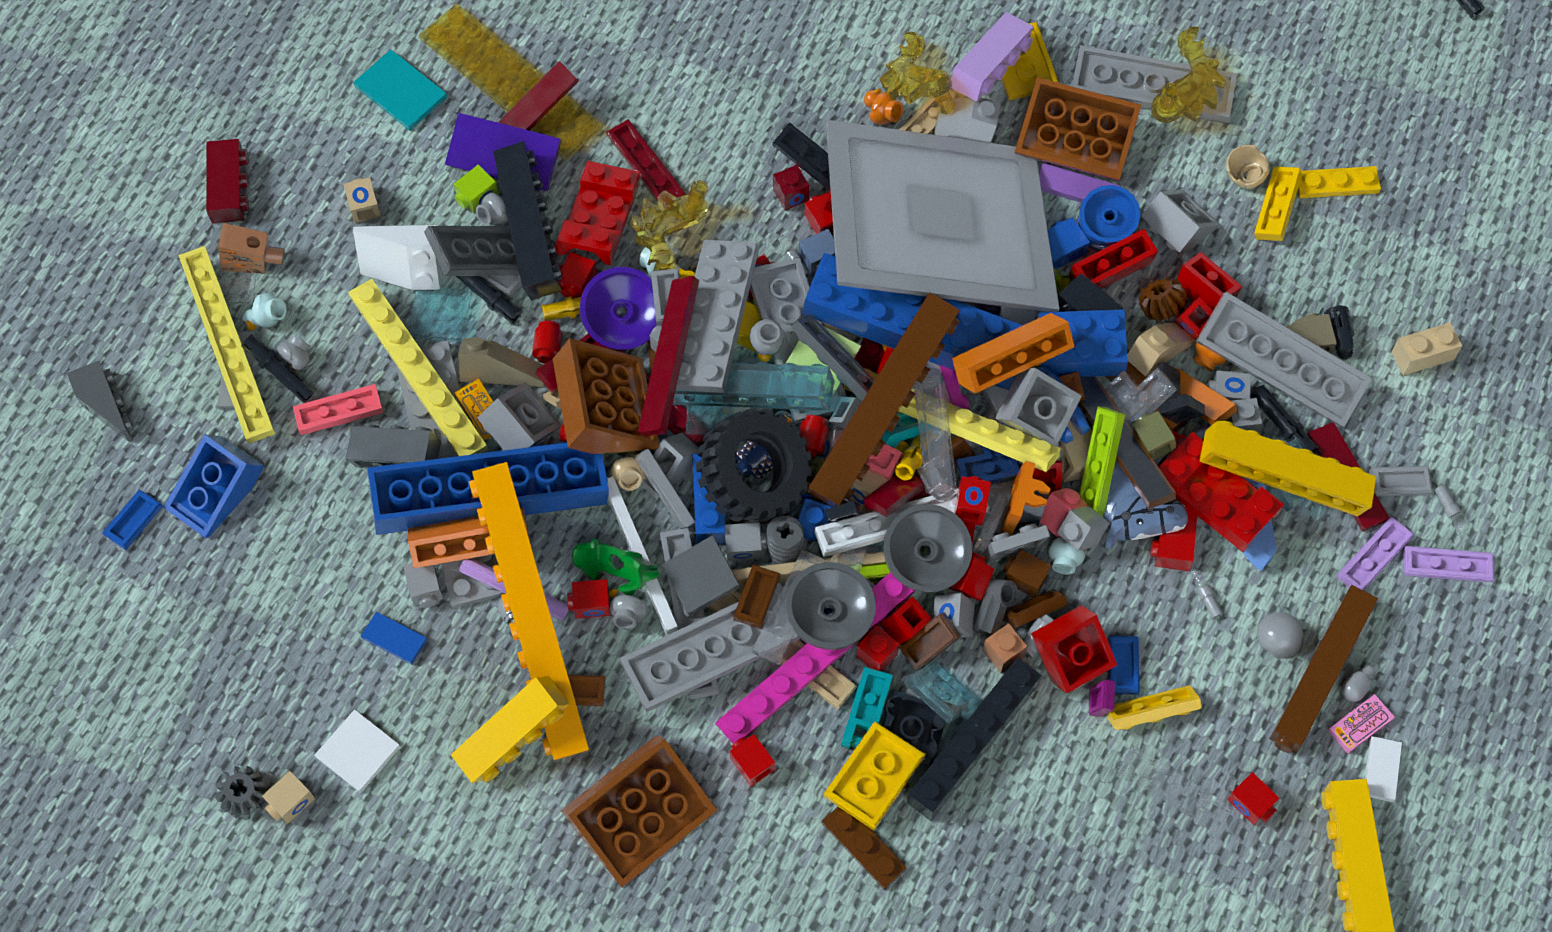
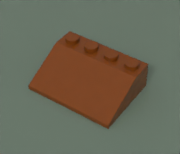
(1078, 129)
(601, 398)
(639, 810)

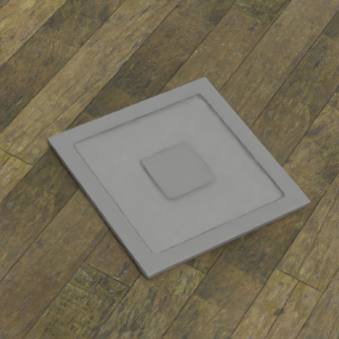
(938, 217)

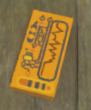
(475, 401)

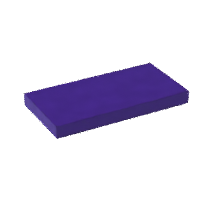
(477, 138)

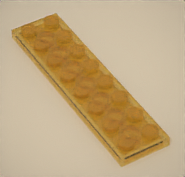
(505, 76)

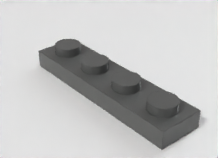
(833, 355)

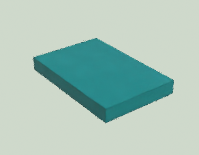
(400, 90)

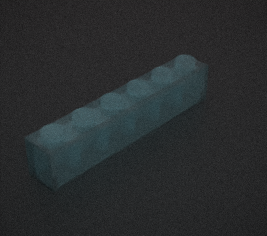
(768, 387)

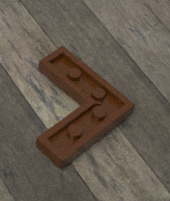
(864, 846)

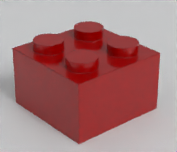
(1074, 649)

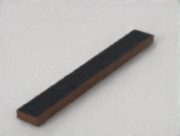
(1131, 453)

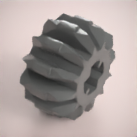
(243, 803)

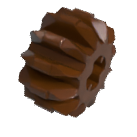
(1163, 299)

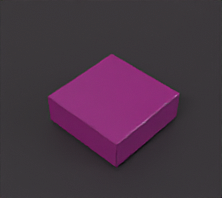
(1101, 698)

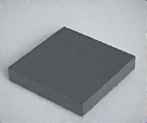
(701, 575)

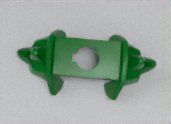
(597, 557)

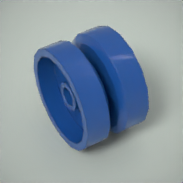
(1108, 203)

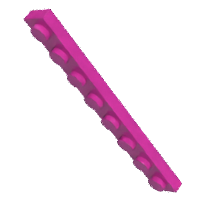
(801, 670)

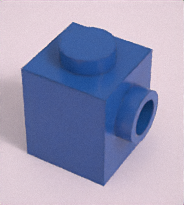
(811, 516)

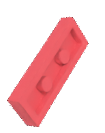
(338, 409)

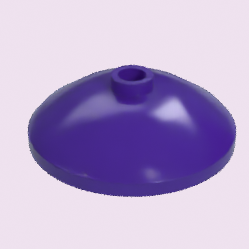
(608, 293)

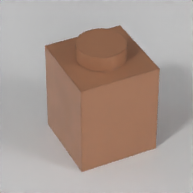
(1004, 648)

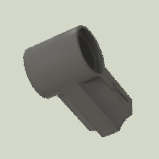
(996, 599)

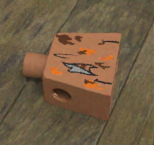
(246, 250)

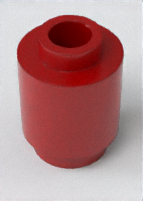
(546, 341)
(815, 432)

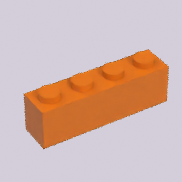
(1013, 352)
(449, 541)

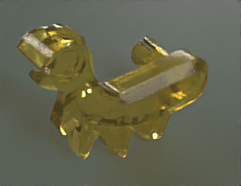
(916, 80)
(1194, 89)
(666, 218)

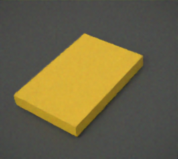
(1035, 63)
(874, 775)

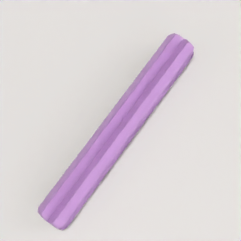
(487, 576)

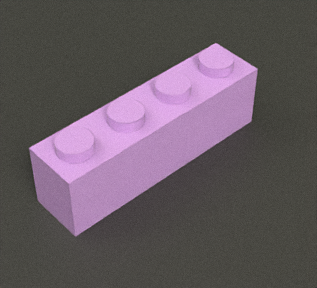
(992, 57)

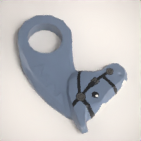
(1131, 517)

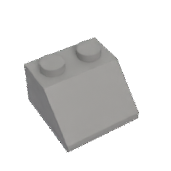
(1179, 220)
(1038, 406)
(518, 419)

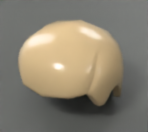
(1247, 159)

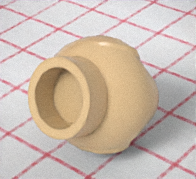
(627, 472)

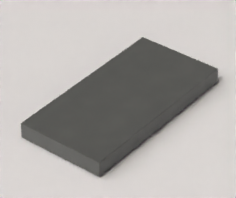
(473, 250)

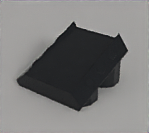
(914, 723)

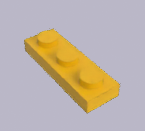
(1339, 182)
(1278, 203)
(1154, 707)

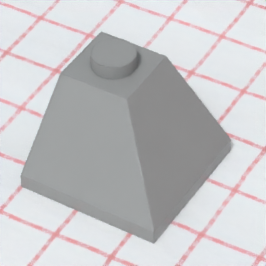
(969, 120)

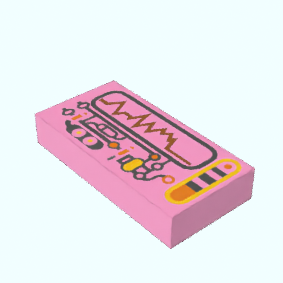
(1361, 723)

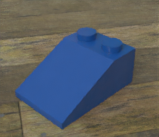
(213, 484)

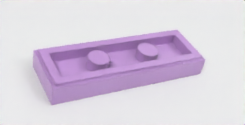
(1375, 554)
(1448, 564)

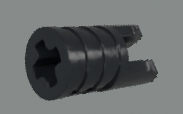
(1343, 332)

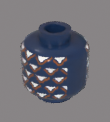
(753, 460)

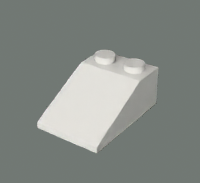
(398, 256)

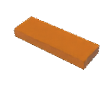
(1216, 406)

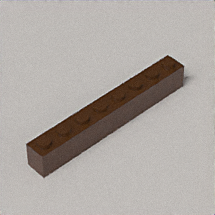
(883, 401)

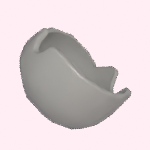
(1280, 635)

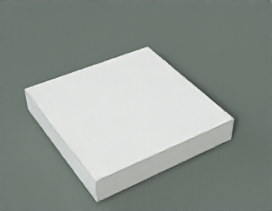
(357, 751)

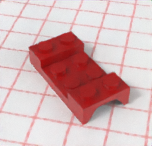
(600, 210)
(1219, 496)

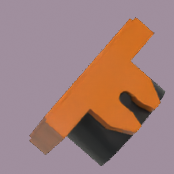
(1026, 499)

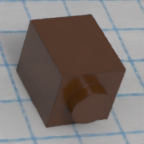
(1027, 572)

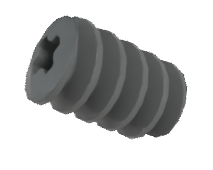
(784, 539)

